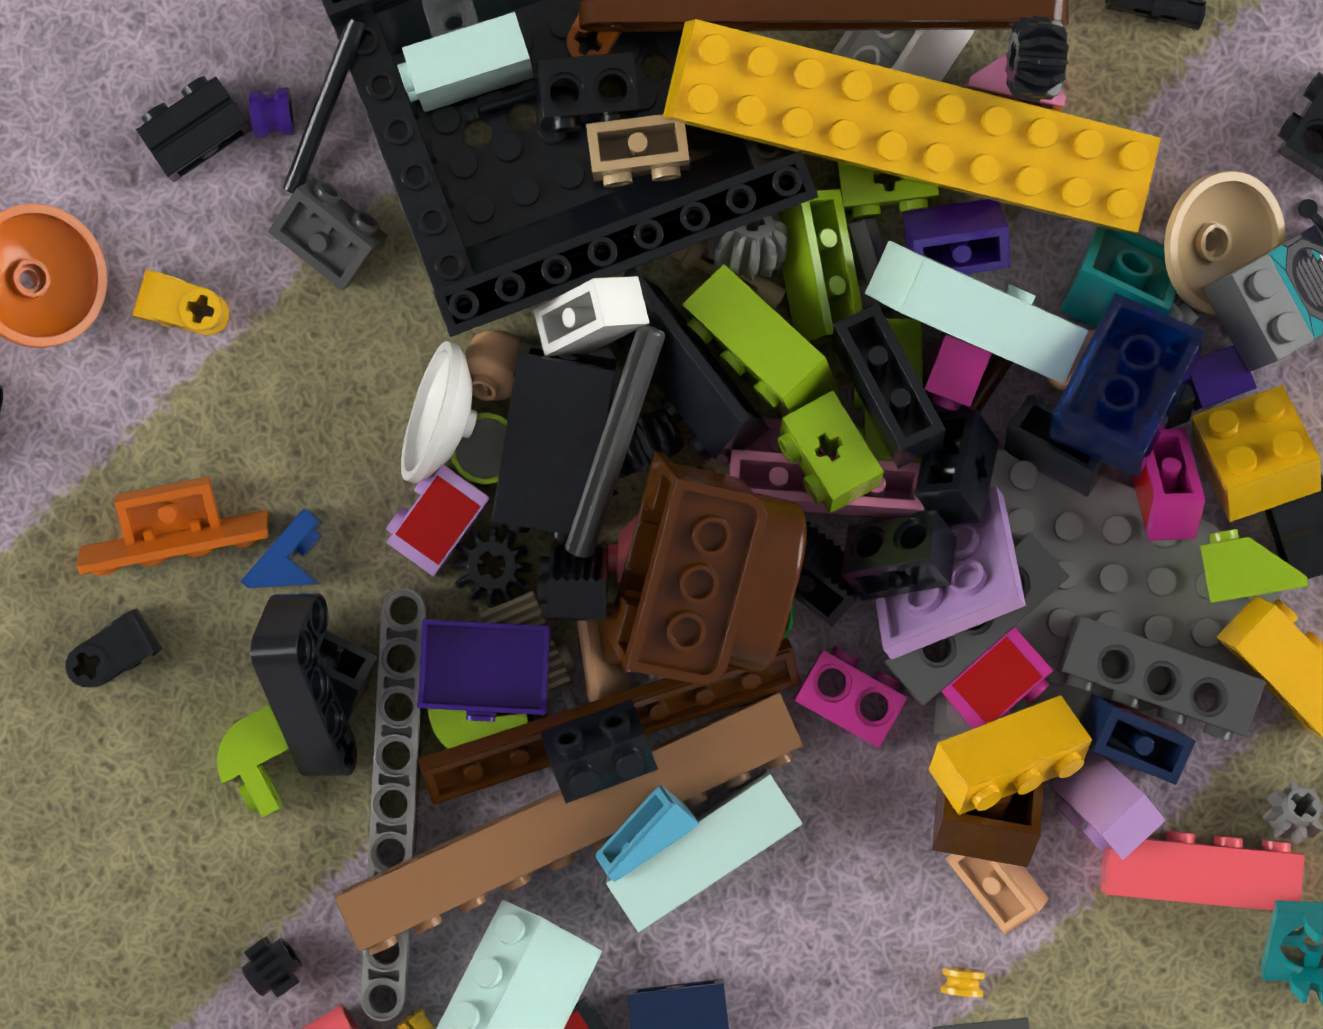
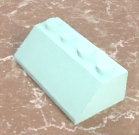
(521, 975)

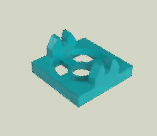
(1276, 967)

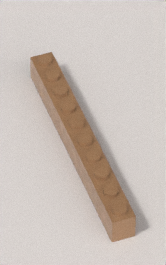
(553, 830)

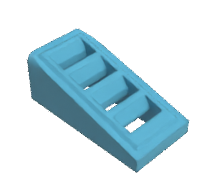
(645, 833)

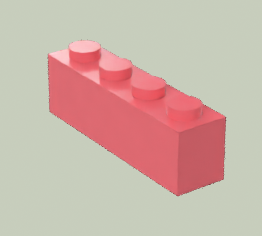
(1206, 872)

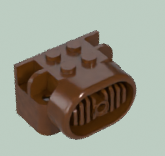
(706, 576)

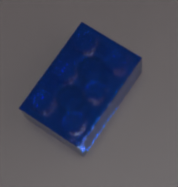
(1126, 384)

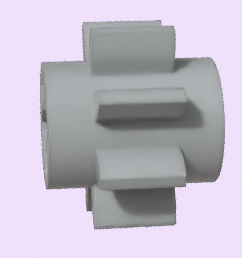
(1284, 819)

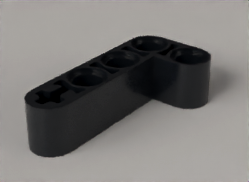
(299, 686)

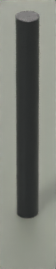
(325, 102)

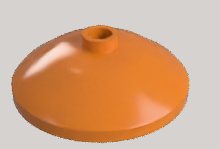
(65, 273)

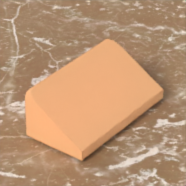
(600, 676)
(1001, 888)

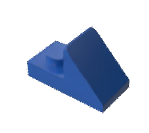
(276, 565)

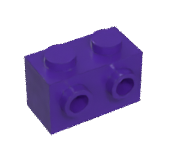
(960, 235)

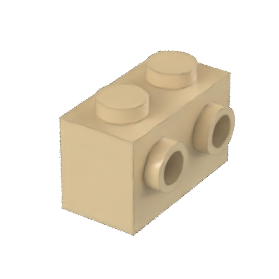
(637, 149)

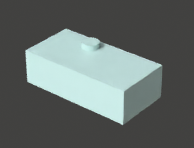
(977, 312)
(719, 844)

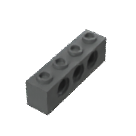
(1039, 578)
(1235, 692)

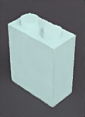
(466, 63)

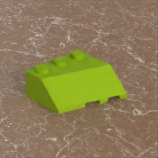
(758, 343)

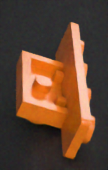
(170, 523)

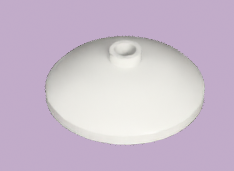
(439, 414)

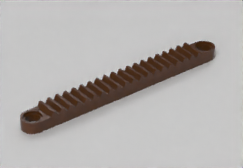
(815, 14)

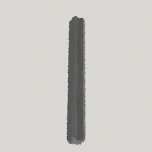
(615, 441)

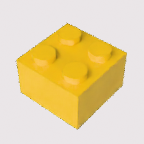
(1256, 453)

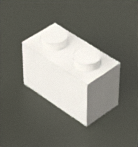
(591, 316)

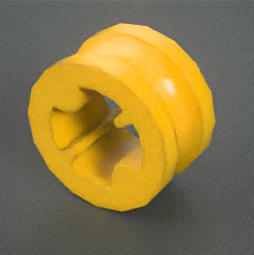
(962, 982)

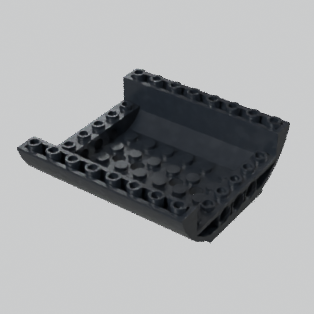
(523, 212)

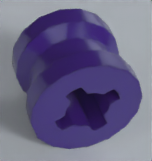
(271, 113)

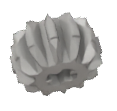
(751, 248)

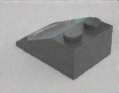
(1273, 300)

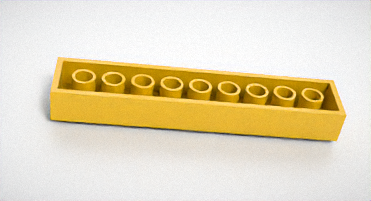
(910, 126)

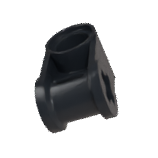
(119, 647)

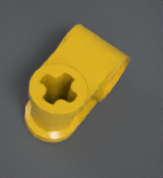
(174, 304)

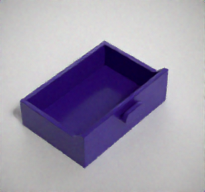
(484, 668)

